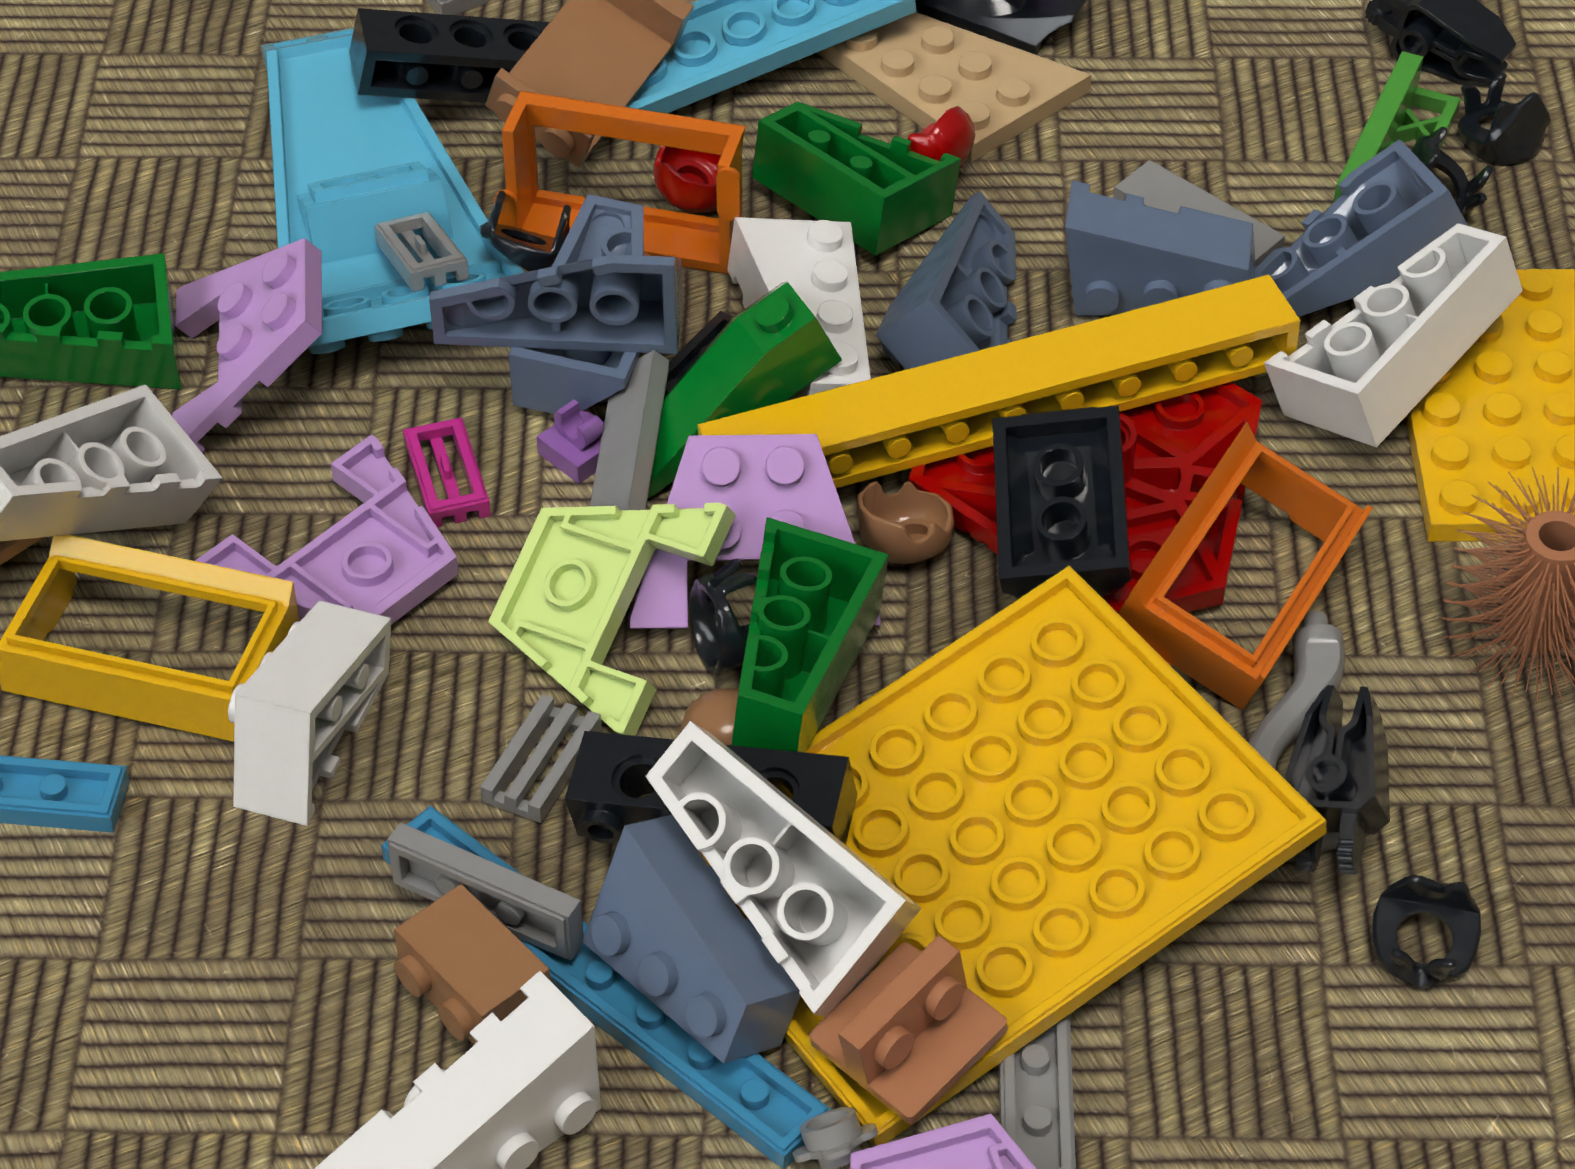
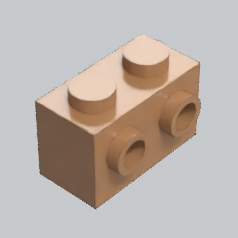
(464, 961)

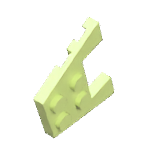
(578, 585)

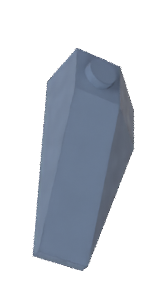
(1377, 223)
(957, 292)
(579, 305)
(555, 377)

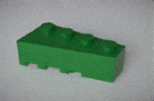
(91, 323)

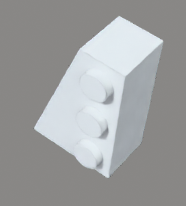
(302, 704)

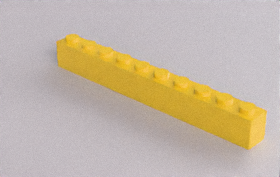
(1101, 363)

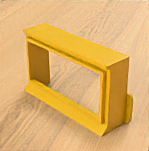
(125, 685)

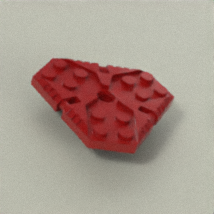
(1166, 461)

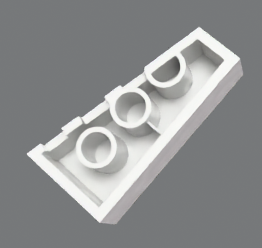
(821, 269)
(1399, 338)
(101, 470)
(796, 882)
(498, 1102)

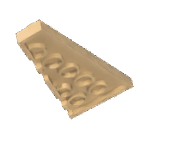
(934, 66)

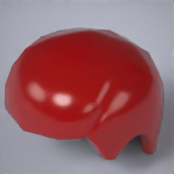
(950, 134)
(687, 178)

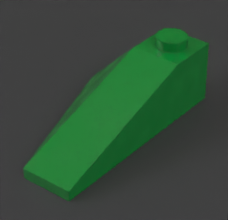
(751, 364)

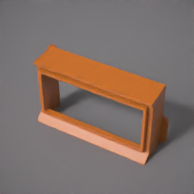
(695, 239)
(1195, 645)

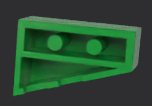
(851, 177)

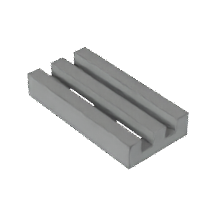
(409, 251)
(520, 747)

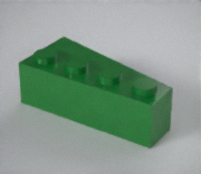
(804, 633)

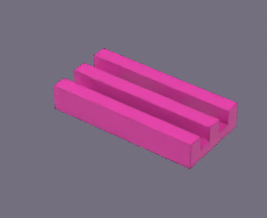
(455, 504)

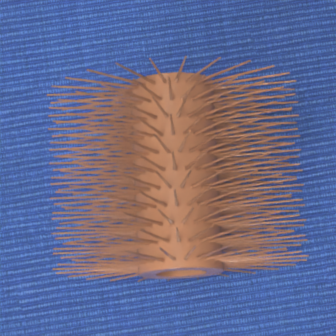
(1541, 590)

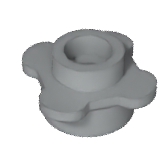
(833, 1137)

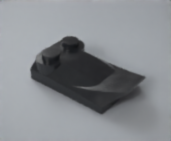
(1011, 22)
(1061, 499)

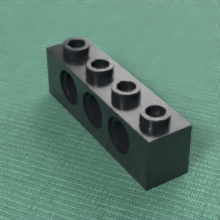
(435, 53)
(614, 767)

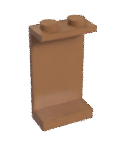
(595, 55)

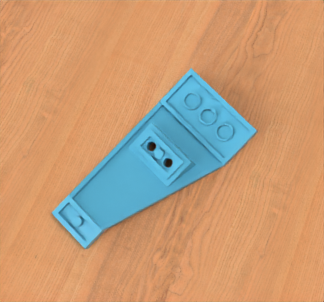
(355, 164)

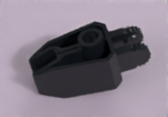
(1455, 37)
(1342, 775)

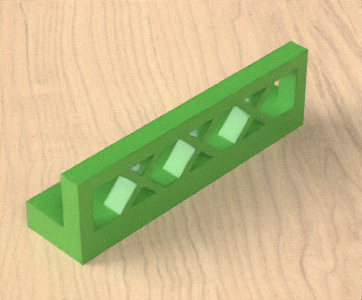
(1393, 114)

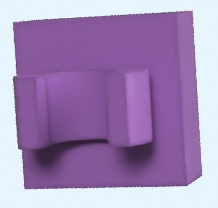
(572, 441)

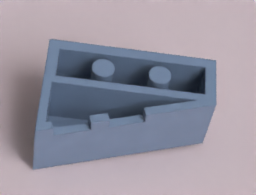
(1145, 255)
(688, 945)

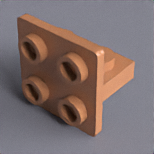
(910, 1028)

